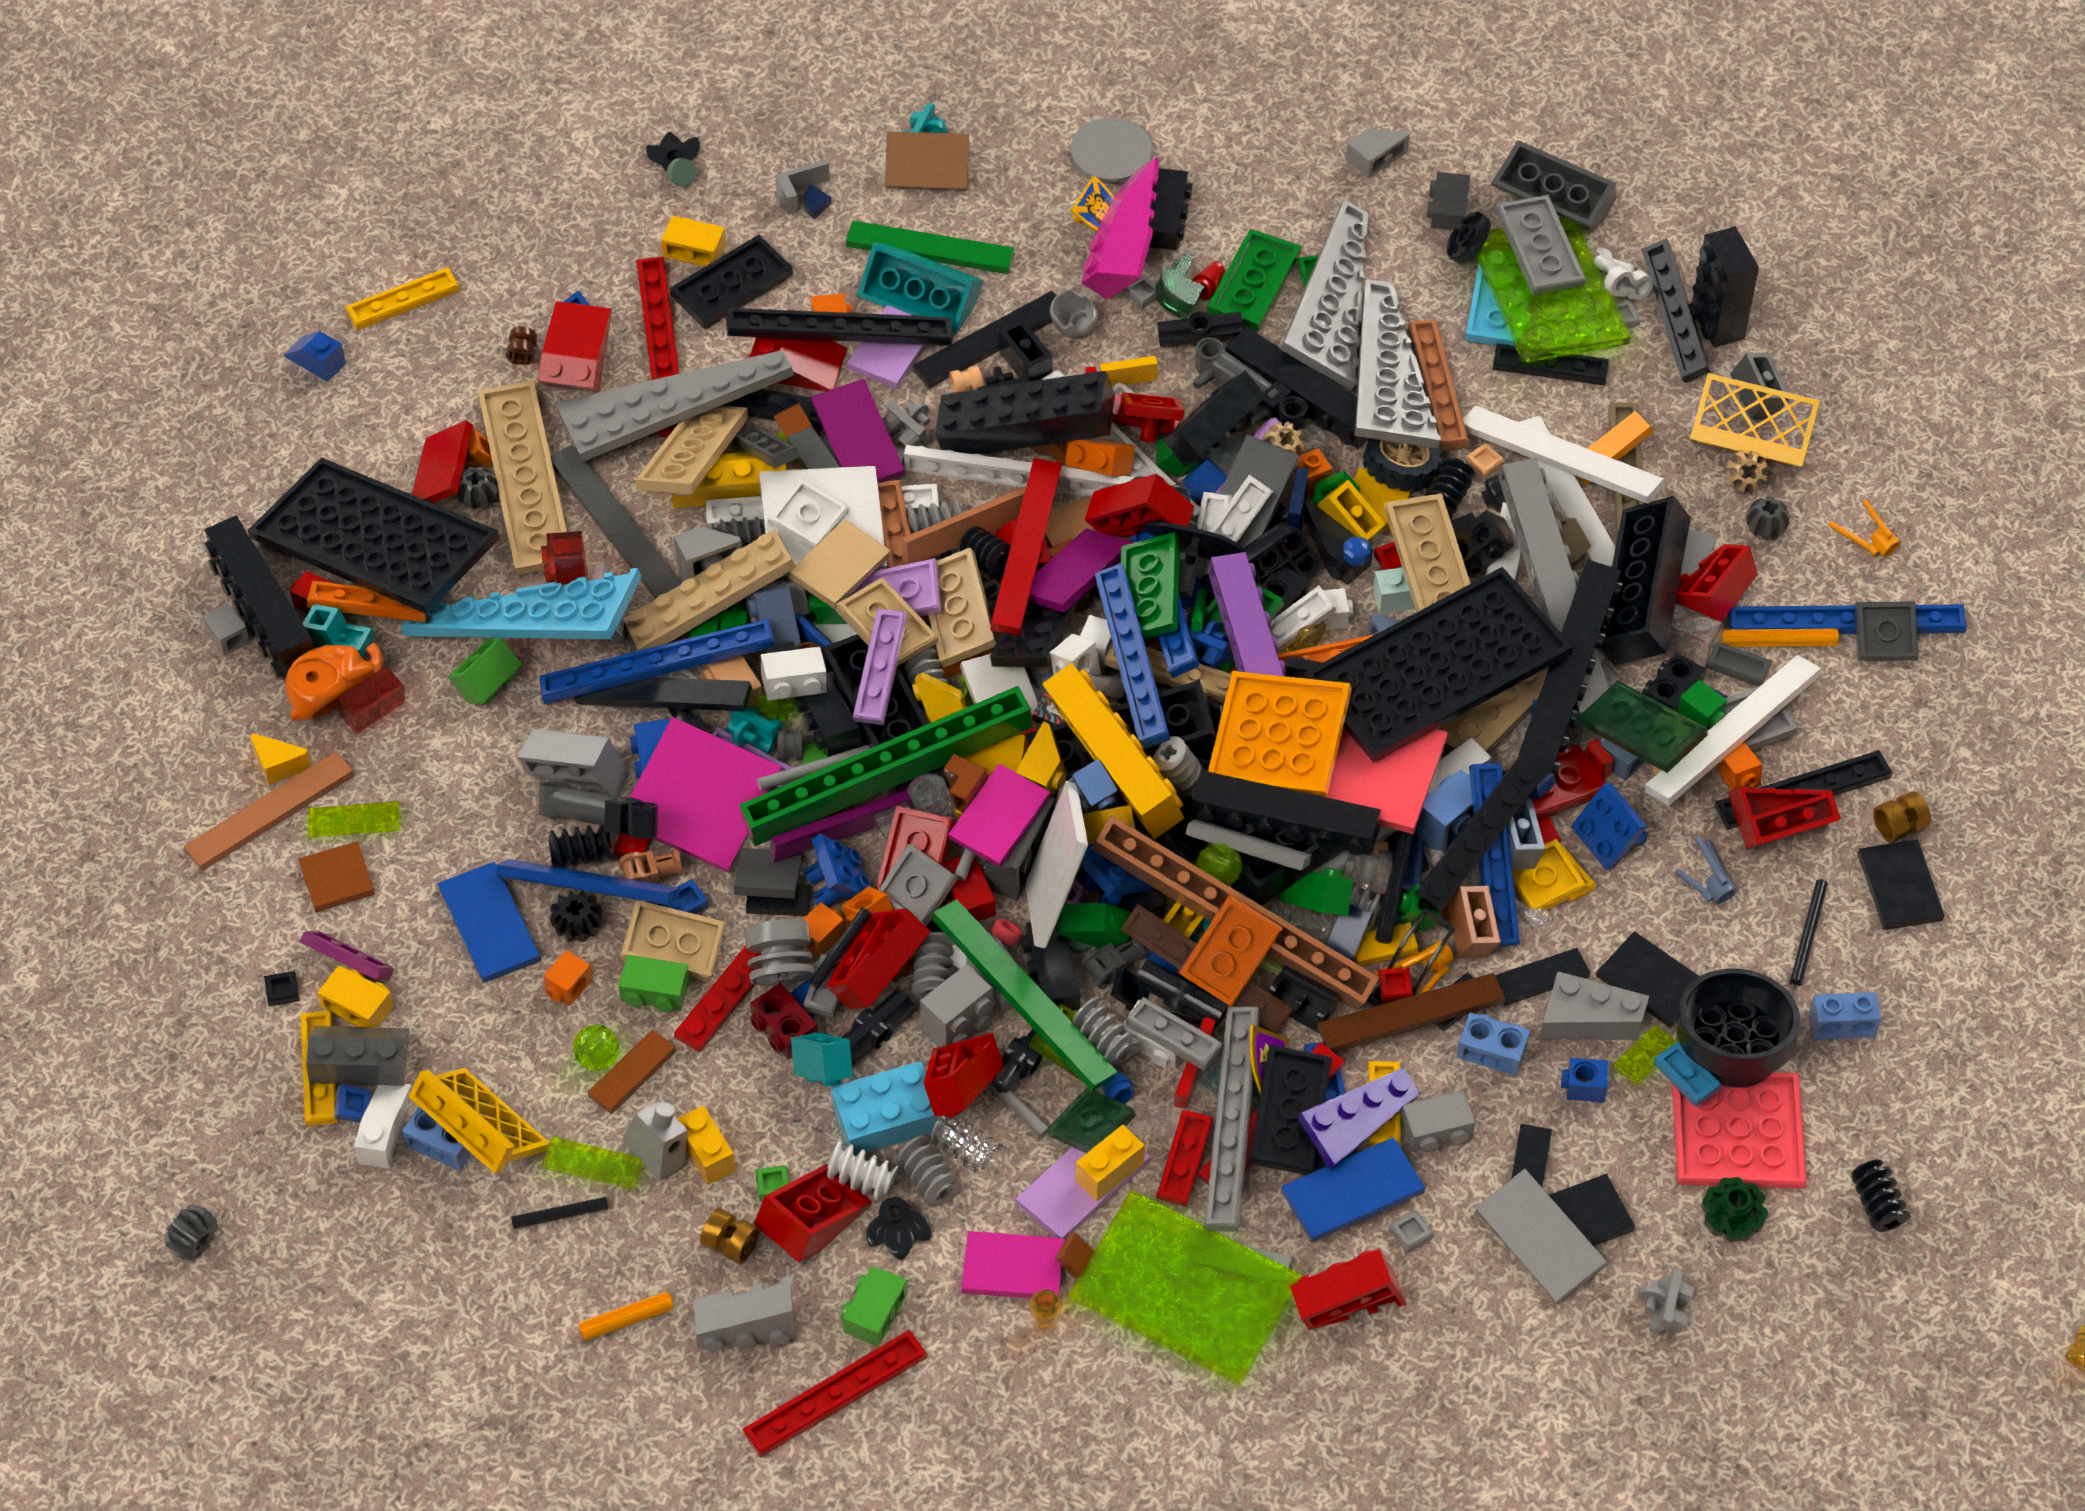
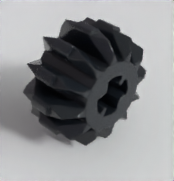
(576, 915)

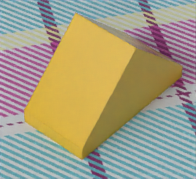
(279, 758)

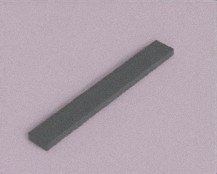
(614, 521)

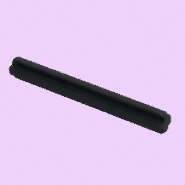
(1394, 887)

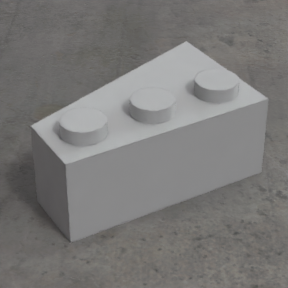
(574, 759)
(1592, 1010)
(745, 1318)

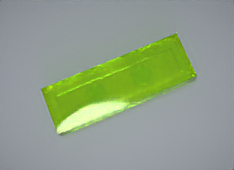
(353, 819)
(592, 1163)

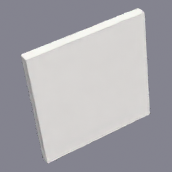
(850, 485)
(1056, 864)

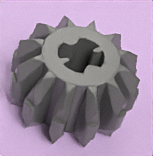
(190, 1232)

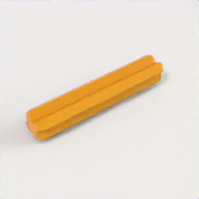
(625, 1315)

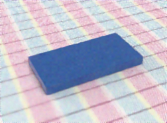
(489, 922)
(1353, 1189)

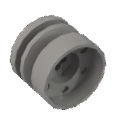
(779, 957)

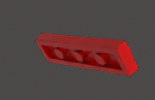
(717, 1003)

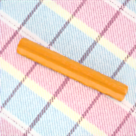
(1780, 637)

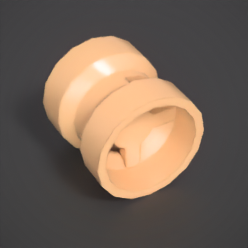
(966, 380)

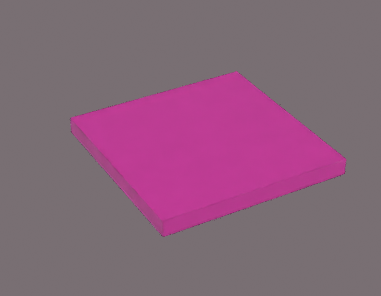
(699, 792)

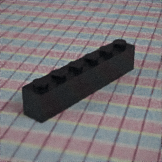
(1327, 402)
(1286, 813)

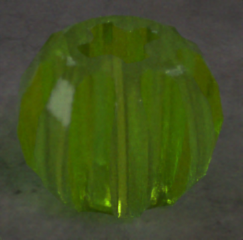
(1220, 862)
(595, 1047)

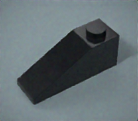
(1329, 541)

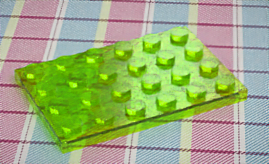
(1553, 321)
(1185, 1287)

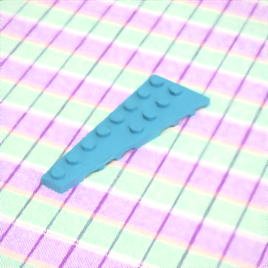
(538, 611)

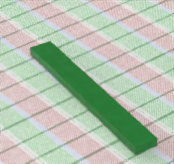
(1024, 995)

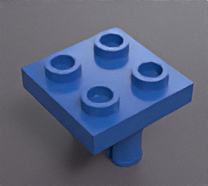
(1609, 826)
(840, 869)
(1110, 877)

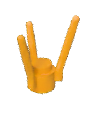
(1883, 539)
(1440, 964)

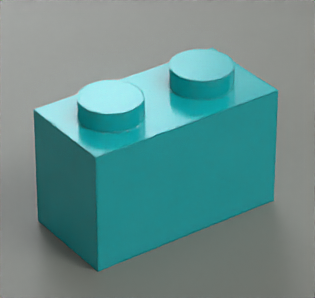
(822, 1058)

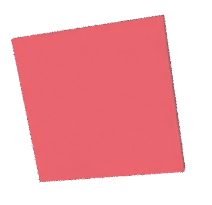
(1392, 783)
(1743, 1135)

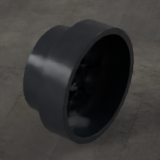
(1737, 1025)

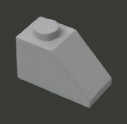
(1376, 149)

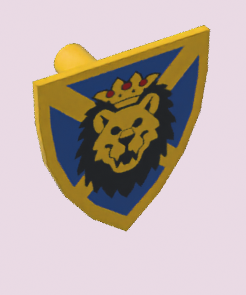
(1092, 204)

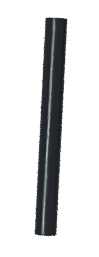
(1808, 932)

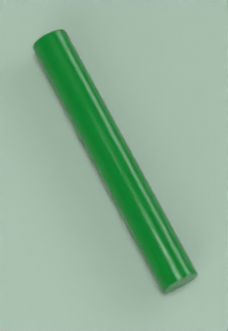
(1199, 610)

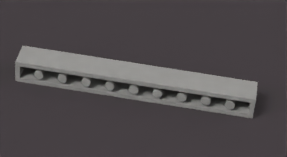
(1547, 560)

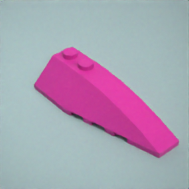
(1123, 235)

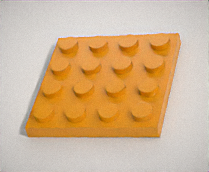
(1281, 731)

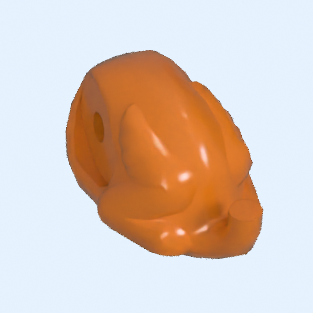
(324, 675)

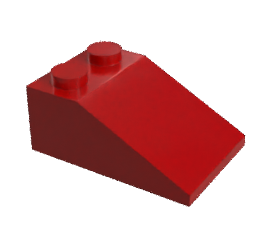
(575, 347)
(814, 362)
(809, 1213)

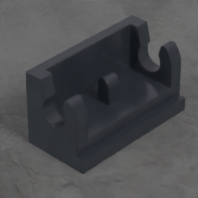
(1308, 998)

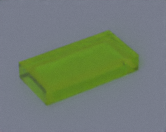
(1638, 1060)

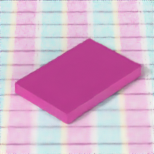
(999, 815)
(1010, 1264)

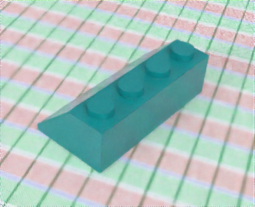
(918, 285)

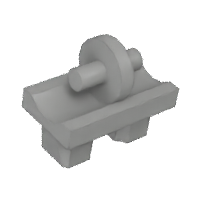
(897, 418)
(1662, 1300)

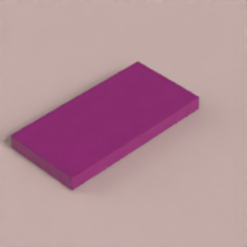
(857, 430)
(1072, 570)

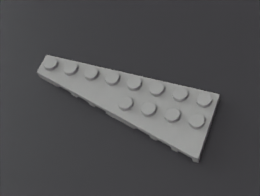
(1331, 306)
(1390, 383)
(634, 411)

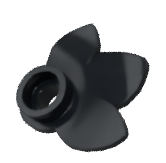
(672, 148)
(900, 1231)

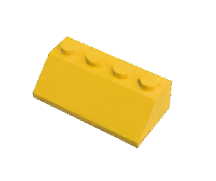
(730, 477)

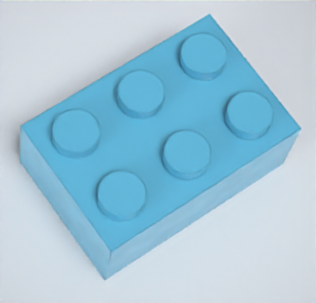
(883, 1108)

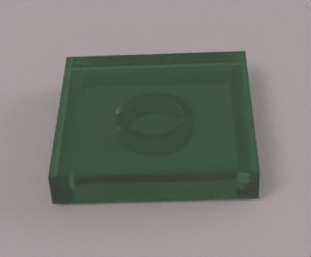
(1090, 1120)

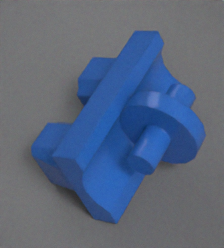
(1212, 645)

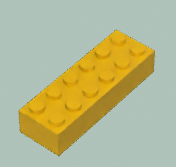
(1120, 753)

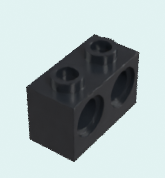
(1483, 542)
(1669, 684)

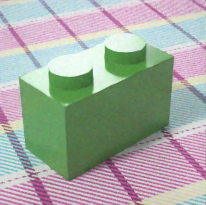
(485, 671)
(654, 983)
(874, 1305)

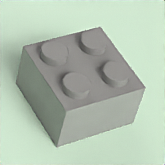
(957, 1008)

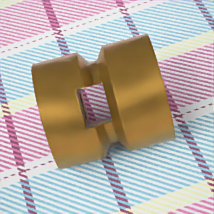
(1903, 816)
(727, 1234)

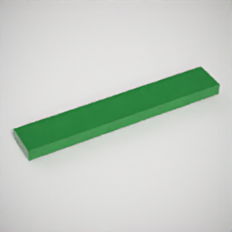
(933, 246)

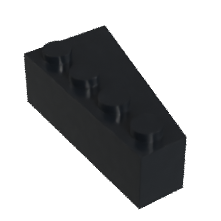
(1214, 418)

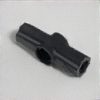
(1185, 330)
(1180, 993)
(877, 1025)

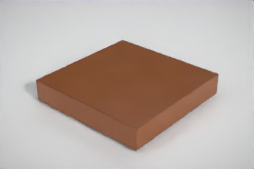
(336, 876)

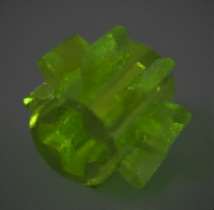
(776, 708)

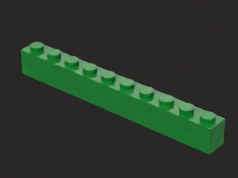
(886, 765)

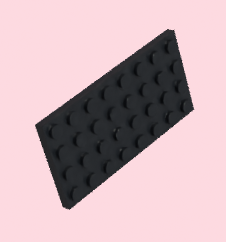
(374, 535)
(1442, 662)

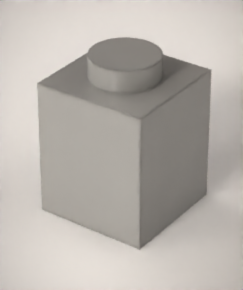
(226, 629)

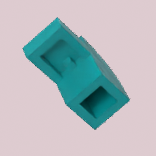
(329, 628)

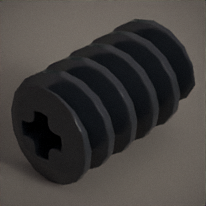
(1452, 481)
(988, 549)
(580, 845)
(1879, 1196)

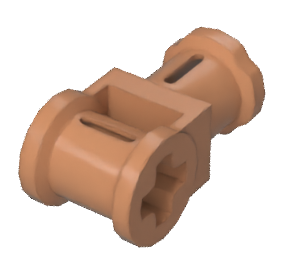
(649, 867)

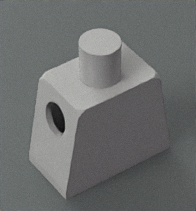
(658, 1139)

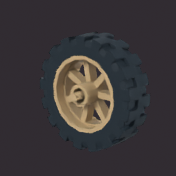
(1404, 465)

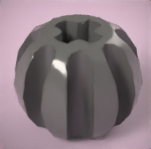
(477, 488)
(1768, 518)

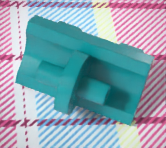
(927, 121)
(752, 729)

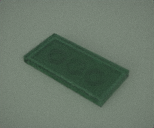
(1642, 726)

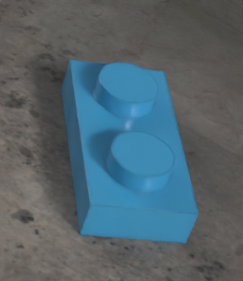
(1689, 1078)

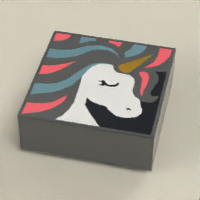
(1046, 712)

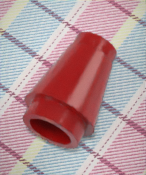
(1210, 279)

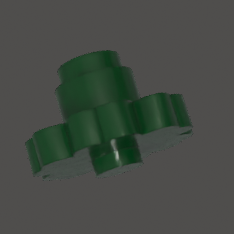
(1734, 1209)

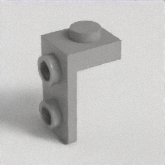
(798, 179)

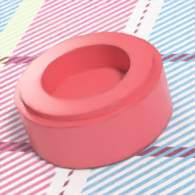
(1007, 932)

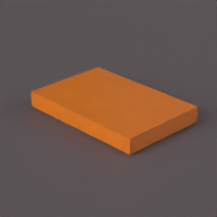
(1230, 950)

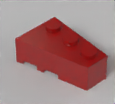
(1127, 506)
(1718, 581)
(1780, 813)
(876, 956)
(961, 1073)
(1347, 1289)

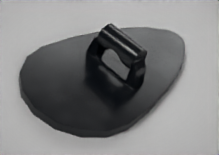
(1195, 541)

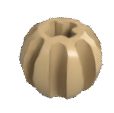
(1286, 433)
(1755, 471)

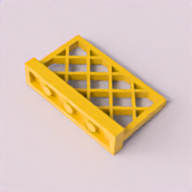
(1738, 442)
(476, 1131)

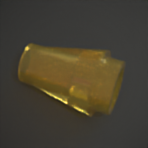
(1045, 1308)

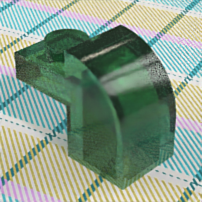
(1175, 291)

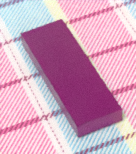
(347, 955)

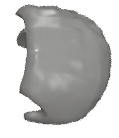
(1073, 314)

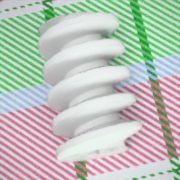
(860, 1171)

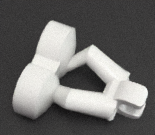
(1622, 278)

